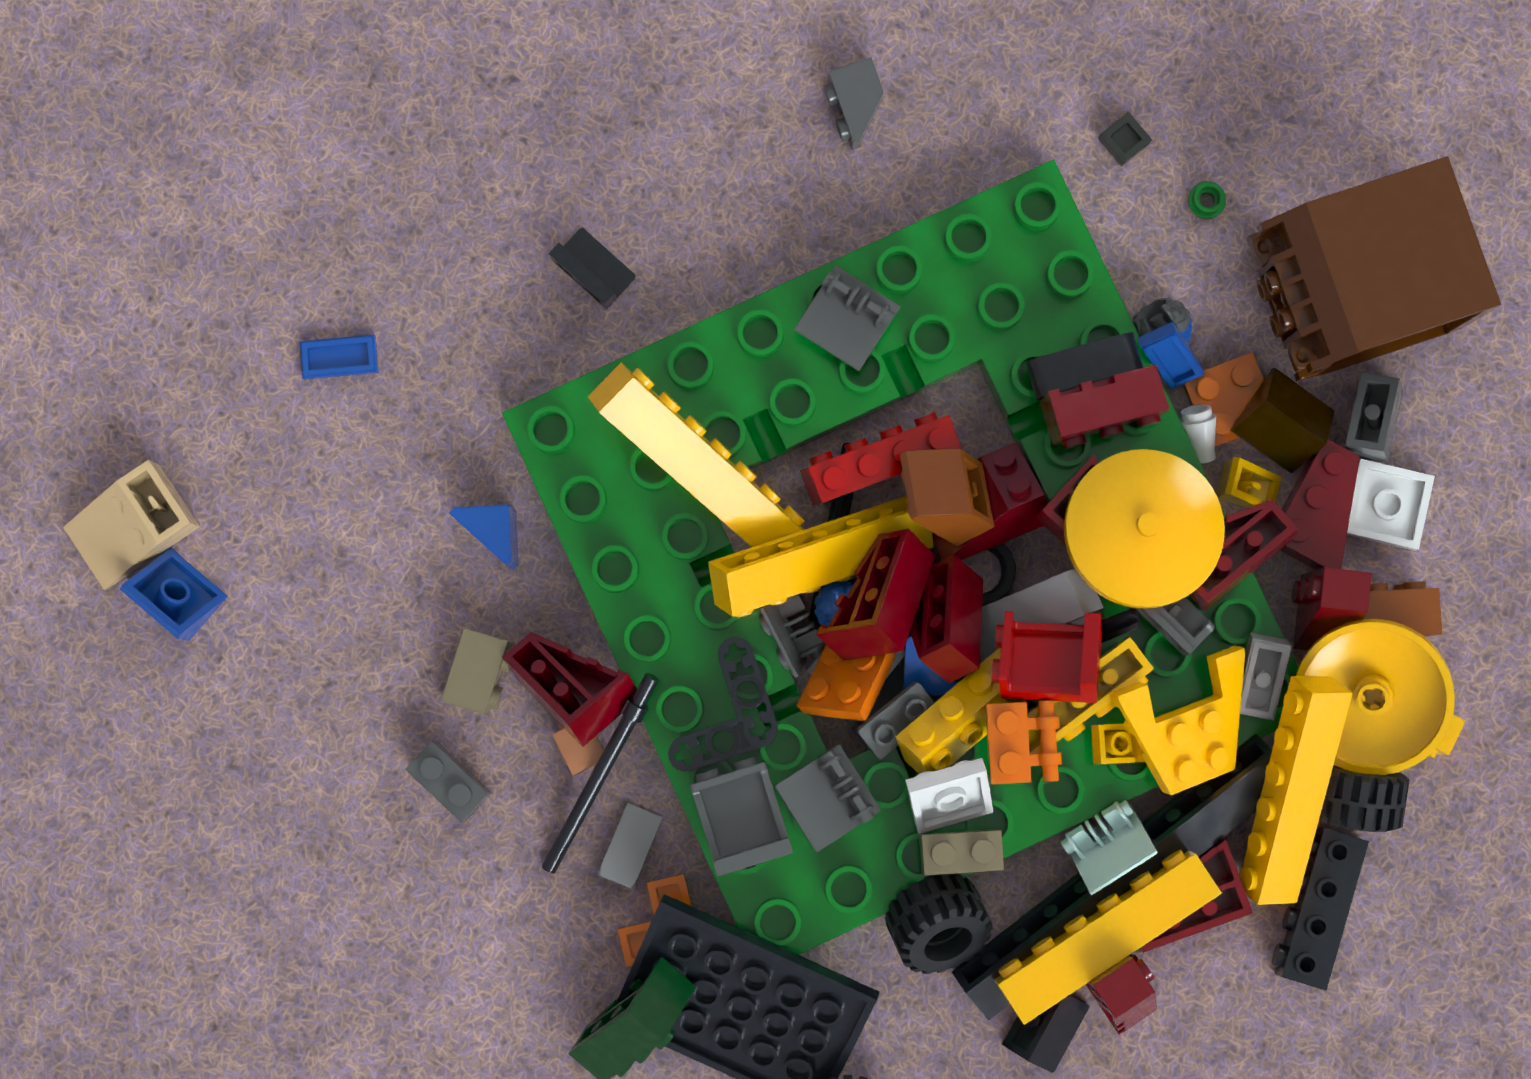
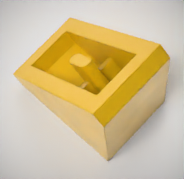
(1247, 483)

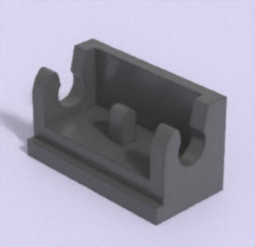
(1179, 624)

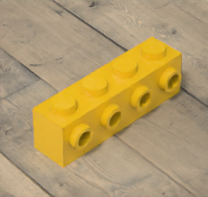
(1119, 668)
(952, 722)

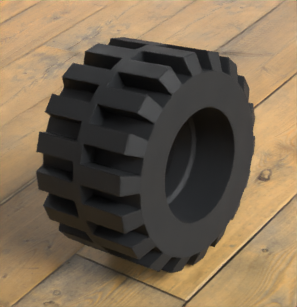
(1365, 801)
(938, 923)

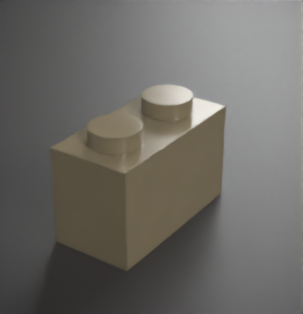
(477, 672)
(961, 852)

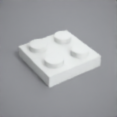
(1389, 504)
(949, 795)

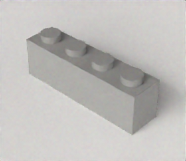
(1052, 601)

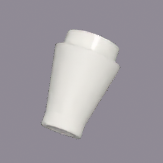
(1201, 430)

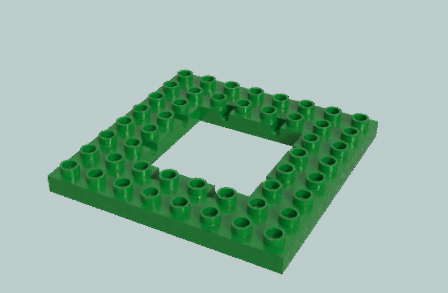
(974, 287)

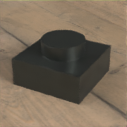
(1125, 139)

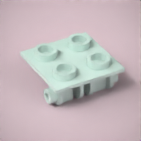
(1110, 847)

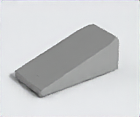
(1263, 674)
(630, 846)

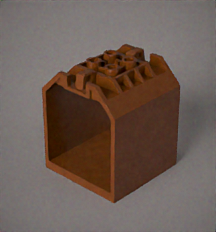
(1372, 269)

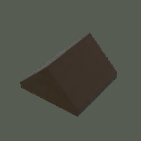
(1284, 422)

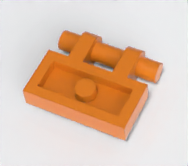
(1009, 742)

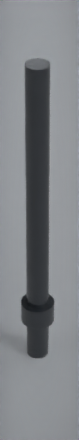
(633, 713)

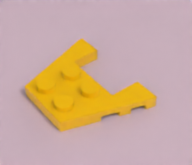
(1193, 740)

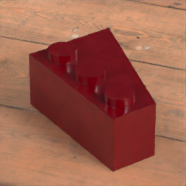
(1104, 406)
(950, 620)
(570, 687)
(1222, 909)
(1125, 993)

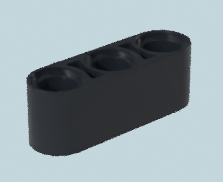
(1083, 363)

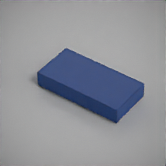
(1171, 355)
(338, 357)

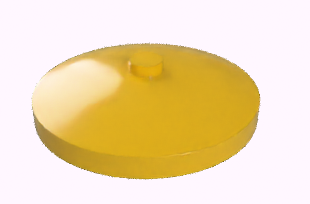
(1144, 528)
(1398, 693)

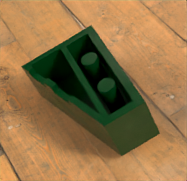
(634, 1026)

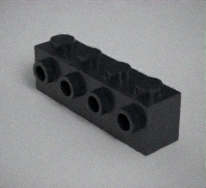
(1321, 909)

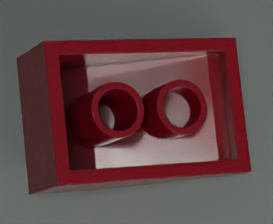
(1013, 500)

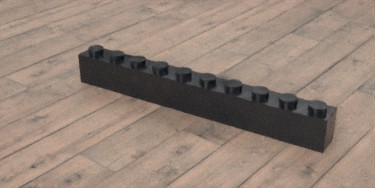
(1186, 823)

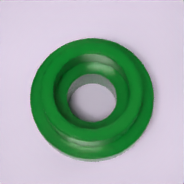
(1215, 192)

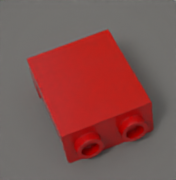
(1048, 660)

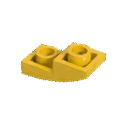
(1114, 745)

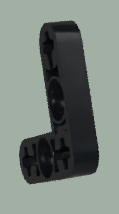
(738, 727)

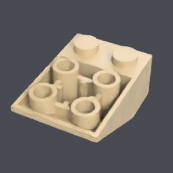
(130, 524)

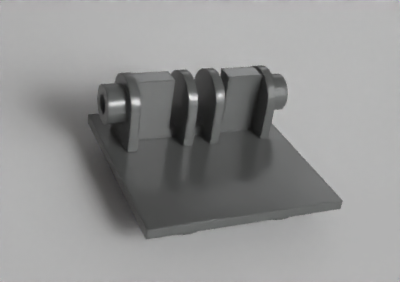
(847, 318)
(792, 648)
(827, 798)

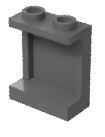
(891, 713)
(740, 816)

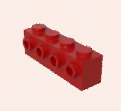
(877, 461)

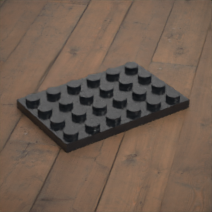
(753, 1002)

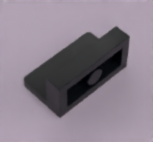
(593, 267)
(1048, 1034)

